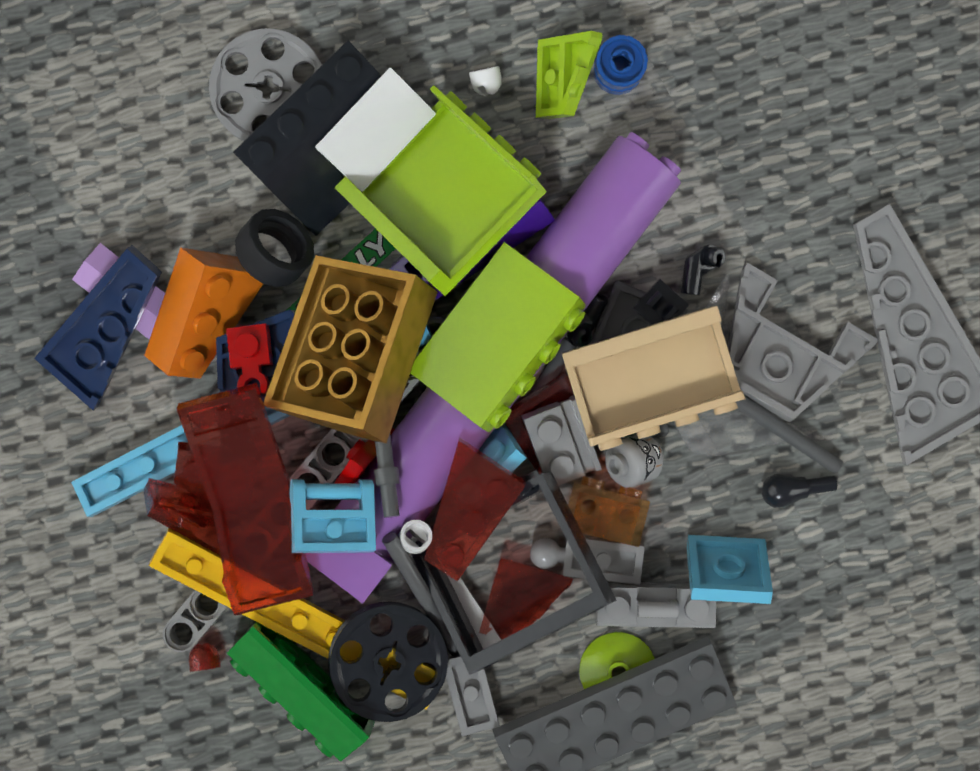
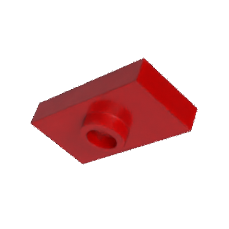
(359, 458)

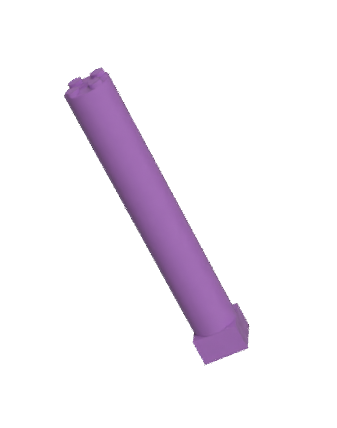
(580, 253)

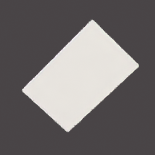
(375, 129)

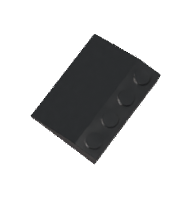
(284, 145)

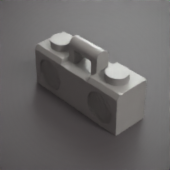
(656, 607)

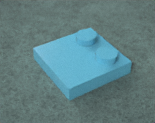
(729, 569)

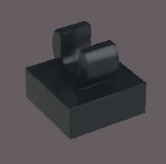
(660, 304)

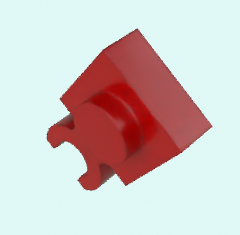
(250, 350)

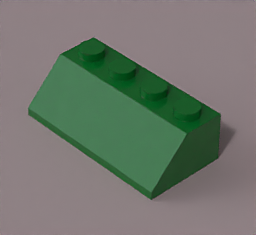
(301, 688)

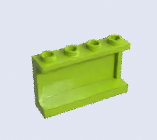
(498, 338)

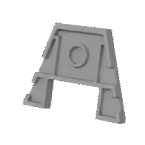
(778, 366)

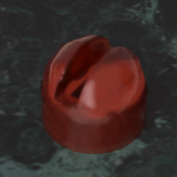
(203, 657)

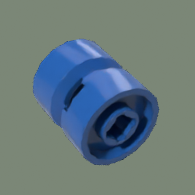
(620, 64)

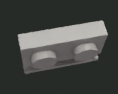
(561, 441)

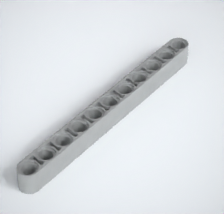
(316, 463)

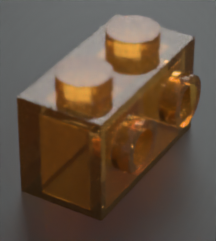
(608, 512)

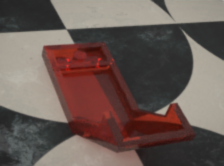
(247, 498)

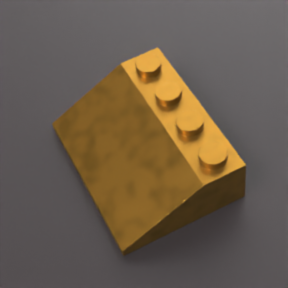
(351, 347)

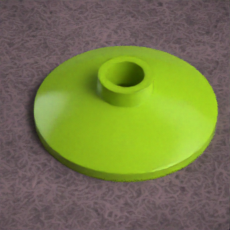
(609, 652)

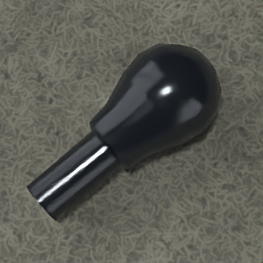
(784, 490)

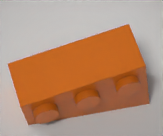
(200, 302)

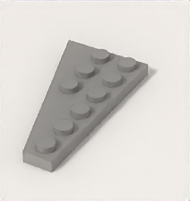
(921, 345)

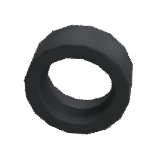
(257, 259)

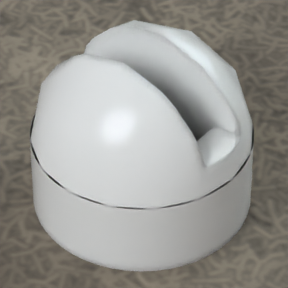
(486, 80)
(420, 531)

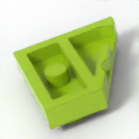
(563, 72)

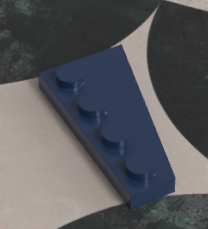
(98, 331)

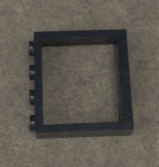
(456, 620)

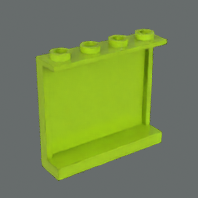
(448, 194)

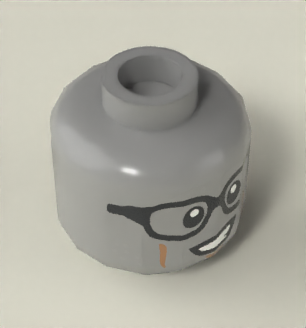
(634, 461)

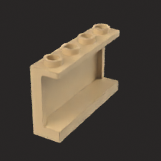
(653, 378)

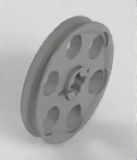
(259, 69)

